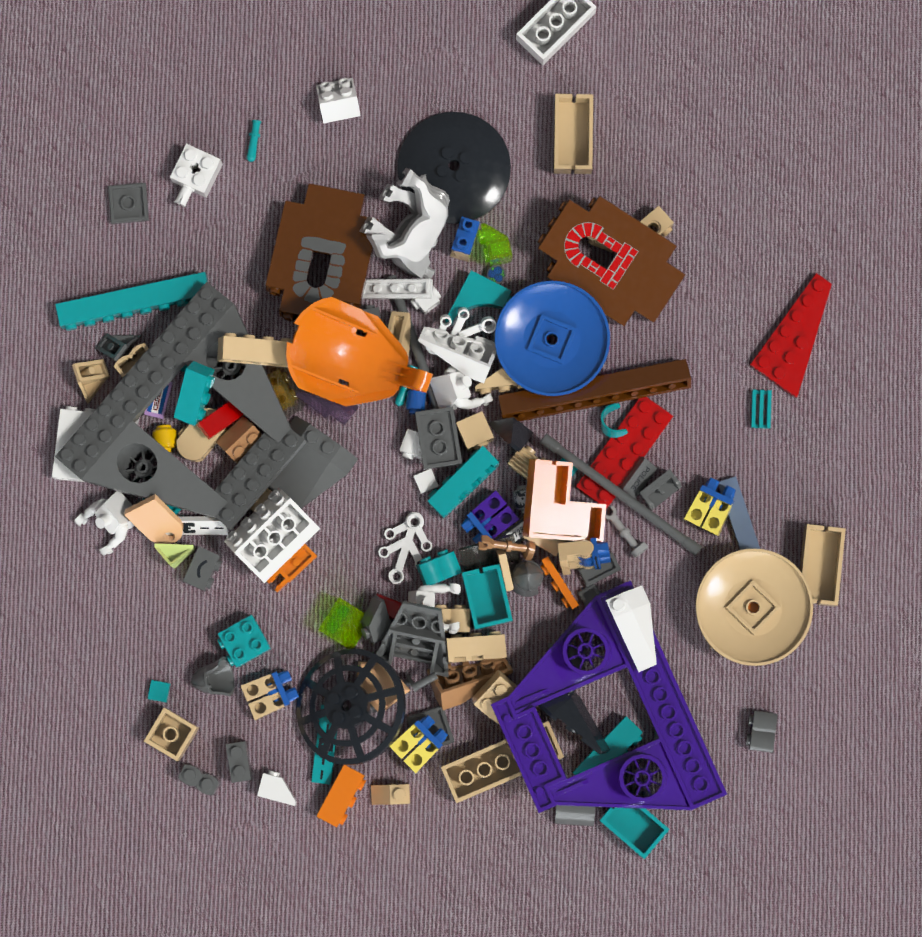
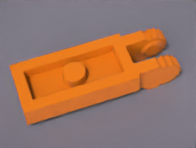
(293, 566)

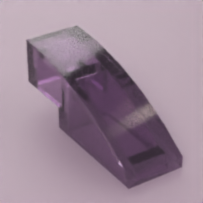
(326, 407)

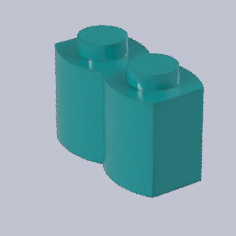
(438, 568)

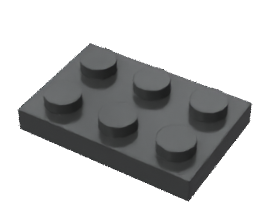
(438, 438)

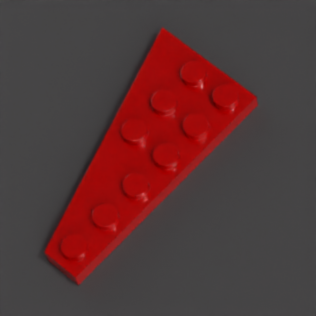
(790, 346)

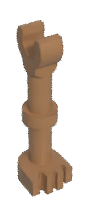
(527, 549)

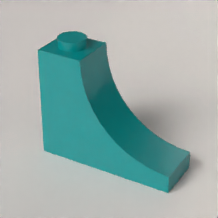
(479, 292)

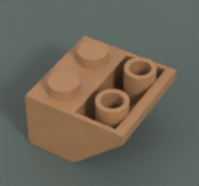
(239, 439)

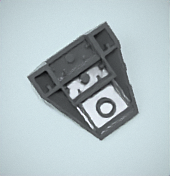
(314, 467)

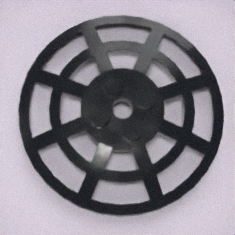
(359, 708)

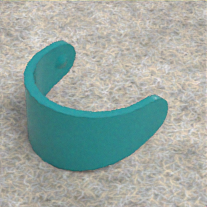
(605, 429)

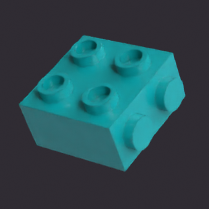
(243, 641)

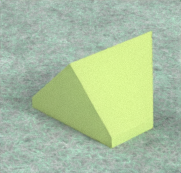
(174, 553)

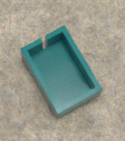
(487, 597)
(635, 828)

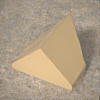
(90, 377)

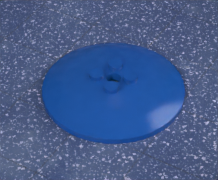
(556, 310)

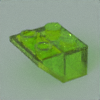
(497, 246)
(343, 624)

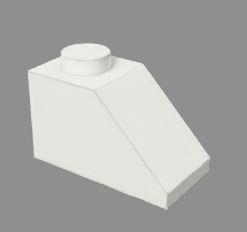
(275, 788)

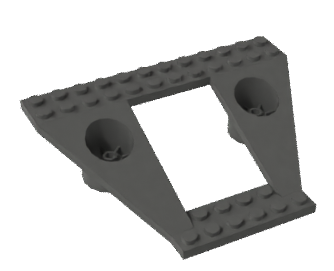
(112, 441)

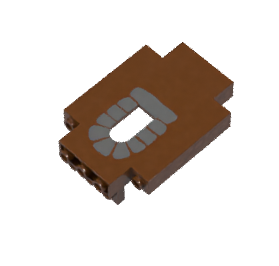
(326, 225)

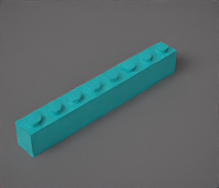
(129, 301)

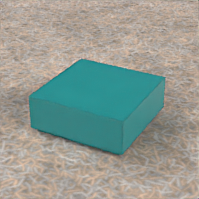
(159, 691)

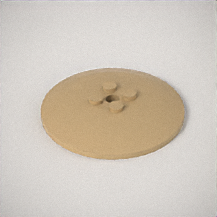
(782, 600)

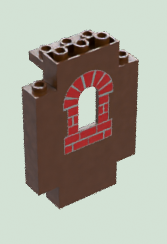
(636, 277)

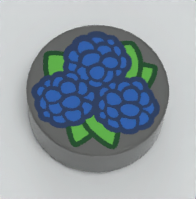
(496, 274)

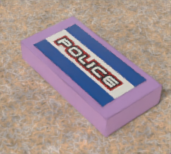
(158, 406)

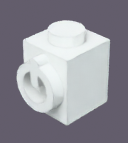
(427, 305)

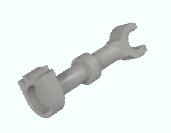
(637, 548)

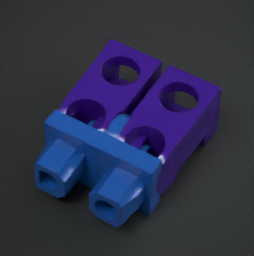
(483, 518)

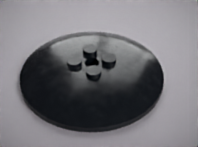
(478, 150)

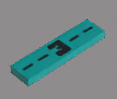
(322, 768)

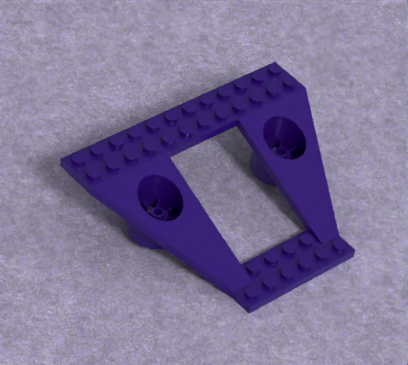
(679, 752)

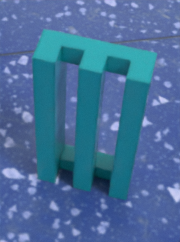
(761, 406)

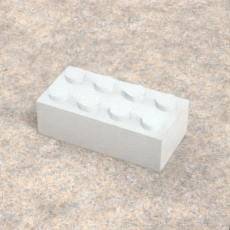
(554, 27)

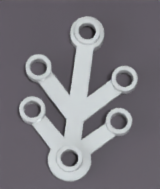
(468, 331)
(406, 544)

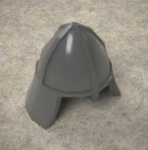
(526, 577)
(215, 678)

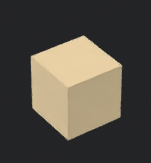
(475, 432)

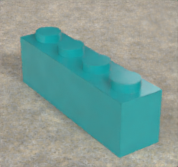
(618, 741)

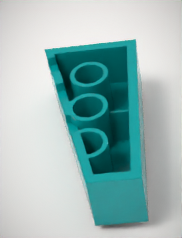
(463, 482)

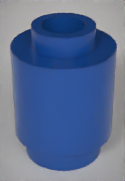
(415, 401)

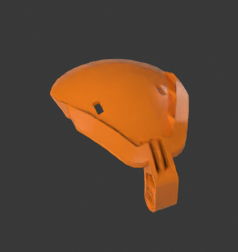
(330, 350)

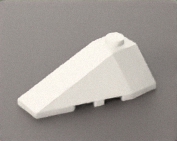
(465, 354)
(634, 621)

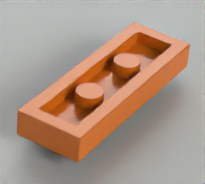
(558, 583)

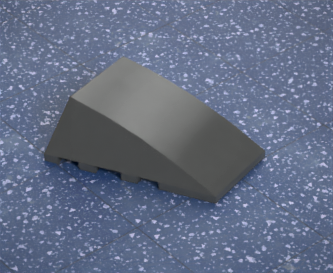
(417, 636)

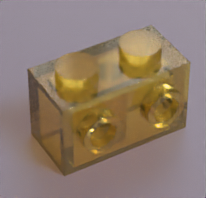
(280, 384)

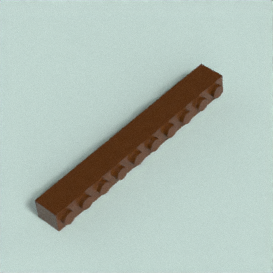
(600, 391)

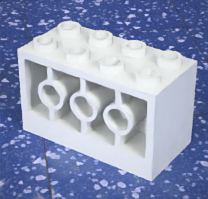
(271, 534)

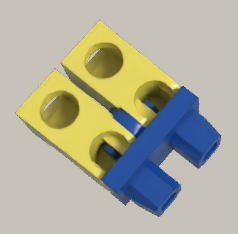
(712, 501)
(423, 739)

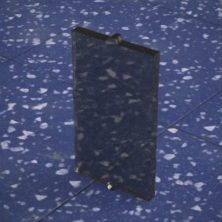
(474, 558)

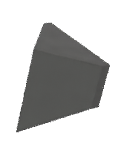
(117, 345)

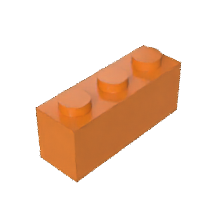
(341, 796)

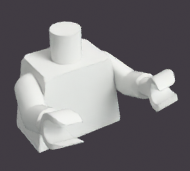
(454, 391)
(111, 516)
(426, 596)

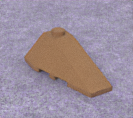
(466, 681)

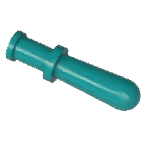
(252, 148)
(401, 396)

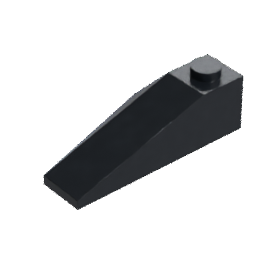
(573, 712)

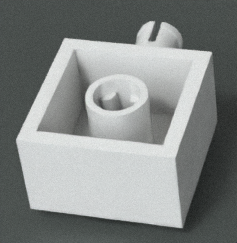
(200, 182)

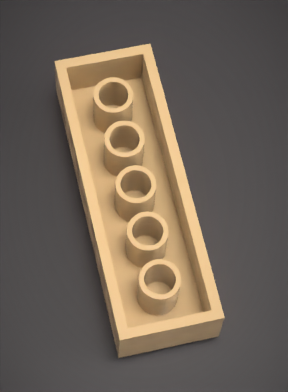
(486, 768)

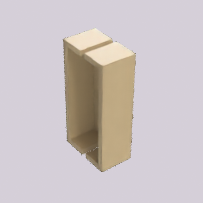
(573, 134)
(823, 562)

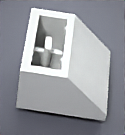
(338, 100)

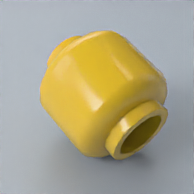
(165, 436)

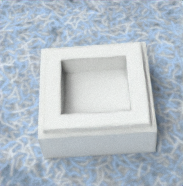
(426, 481)

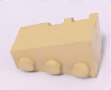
(476, 647)

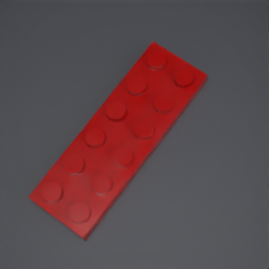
(621, 454)

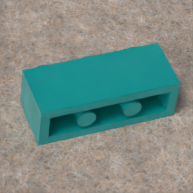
(194, 393)

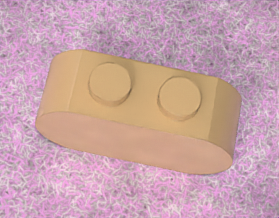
(194, 444)

